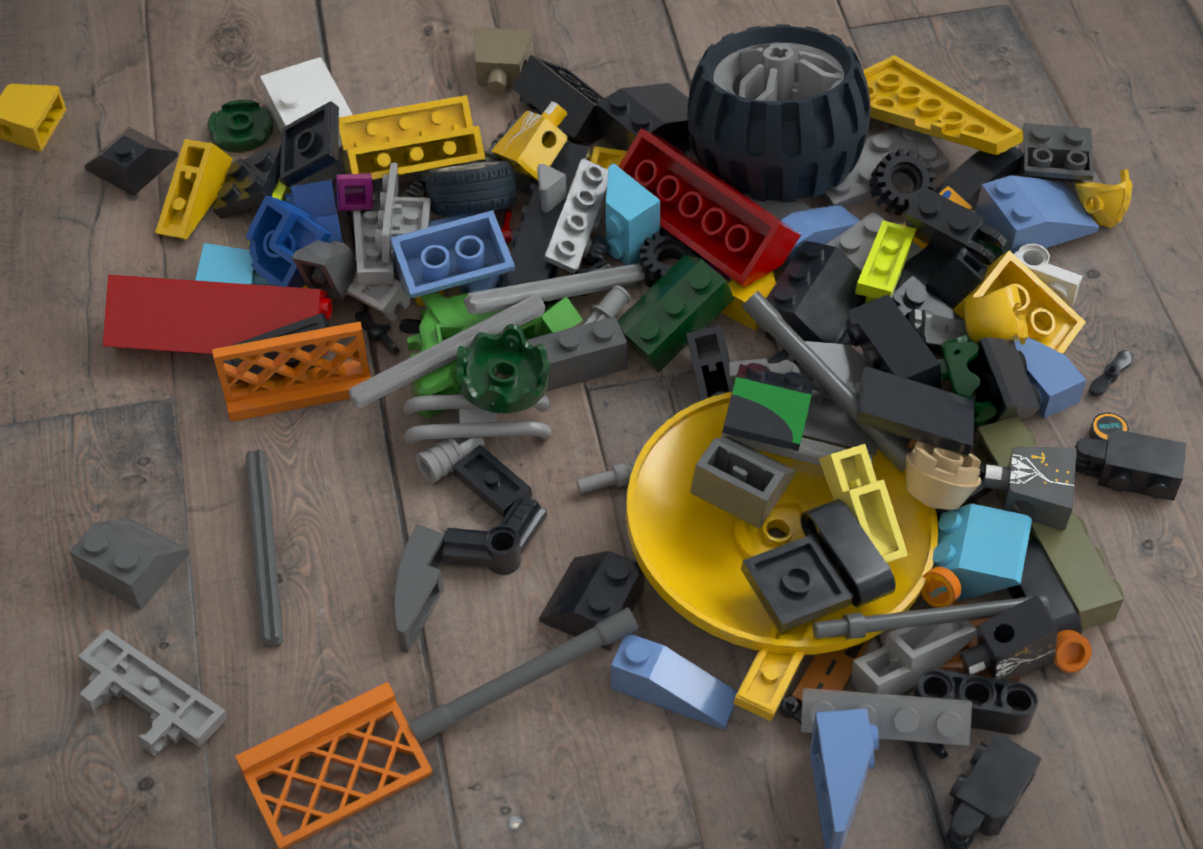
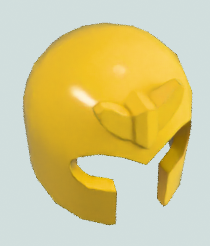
(995, 316)

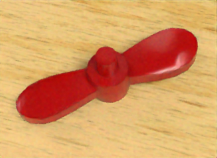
(506, 231)

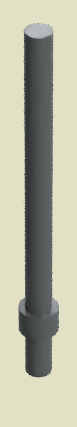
(857, 625)

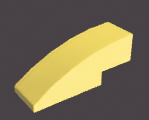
(855, 483)

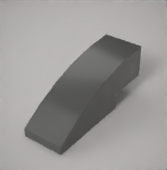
(418, 583)

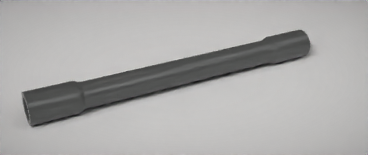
(771, 321)
(447, 714)

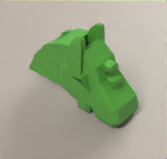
(439, 322)

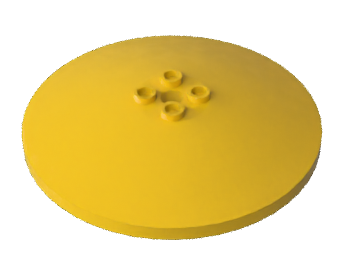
(697, 550)

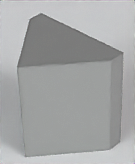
(551, 187)

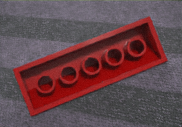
(708, 211)

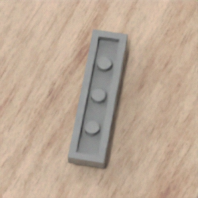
(896, 715)

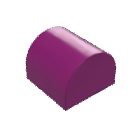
(354, 192)

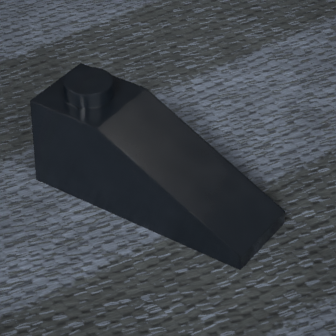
(710, 361)

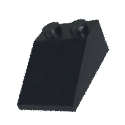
(654, 108)

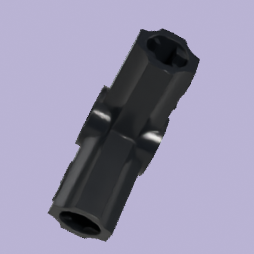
(482, 547)

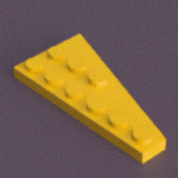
(923, 104)

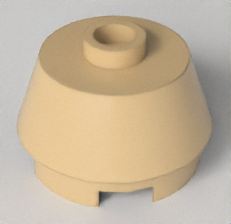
(941, 476)

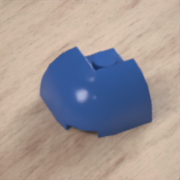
(276, 235)

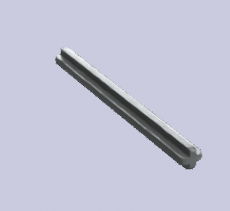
(264, 549)

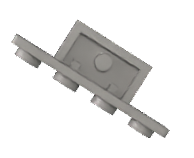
(398, 214)
(578, 217)

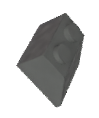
(127, 559)

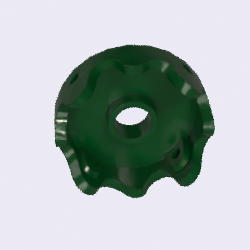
(504, 354)
(957, 355)

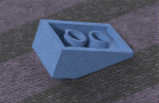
(1033, 212)
(840, 763)

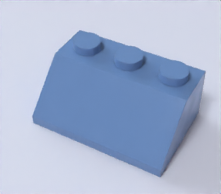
(450, 254)

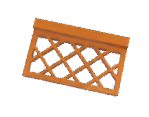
(293, 386)
(318, 734)

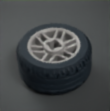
(471, 187)

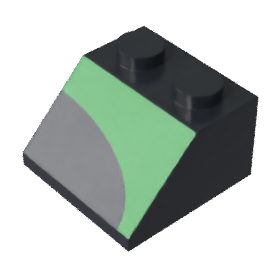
(768, 406)

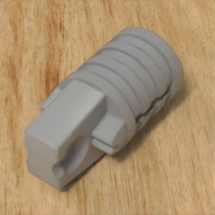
(440, 458)

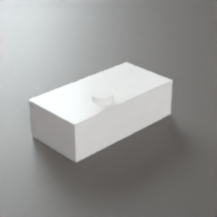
(298, 91)

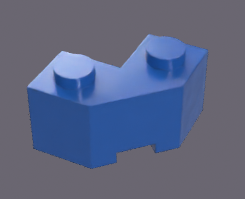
(318, 201)

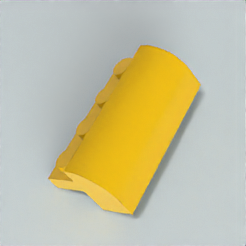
(412, 135)

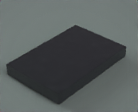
(916, 411)

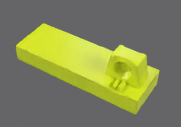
(885, 261)

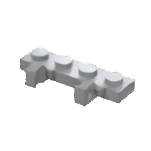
(174, 705)

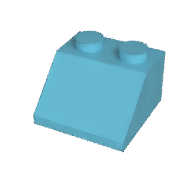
(630, 215)
(982, 548)

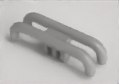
(471, 420)

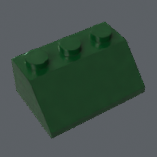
(675, 305)

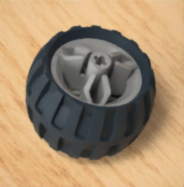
(779, 111)

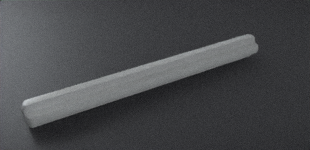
(554, 288)
(442, 352)

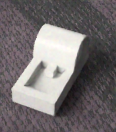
(1059, 280)

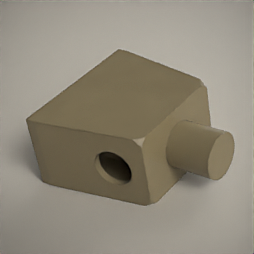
(501, 56)

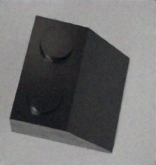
(1004, 380)
(593, 591)

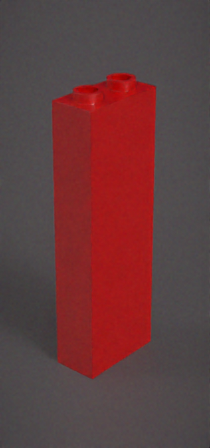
(200, 314)

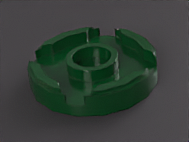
(240, 126)

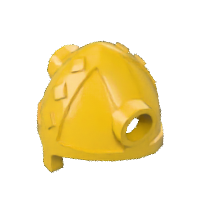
(1106, 202)

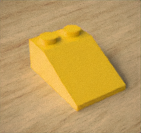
(1046, 314)

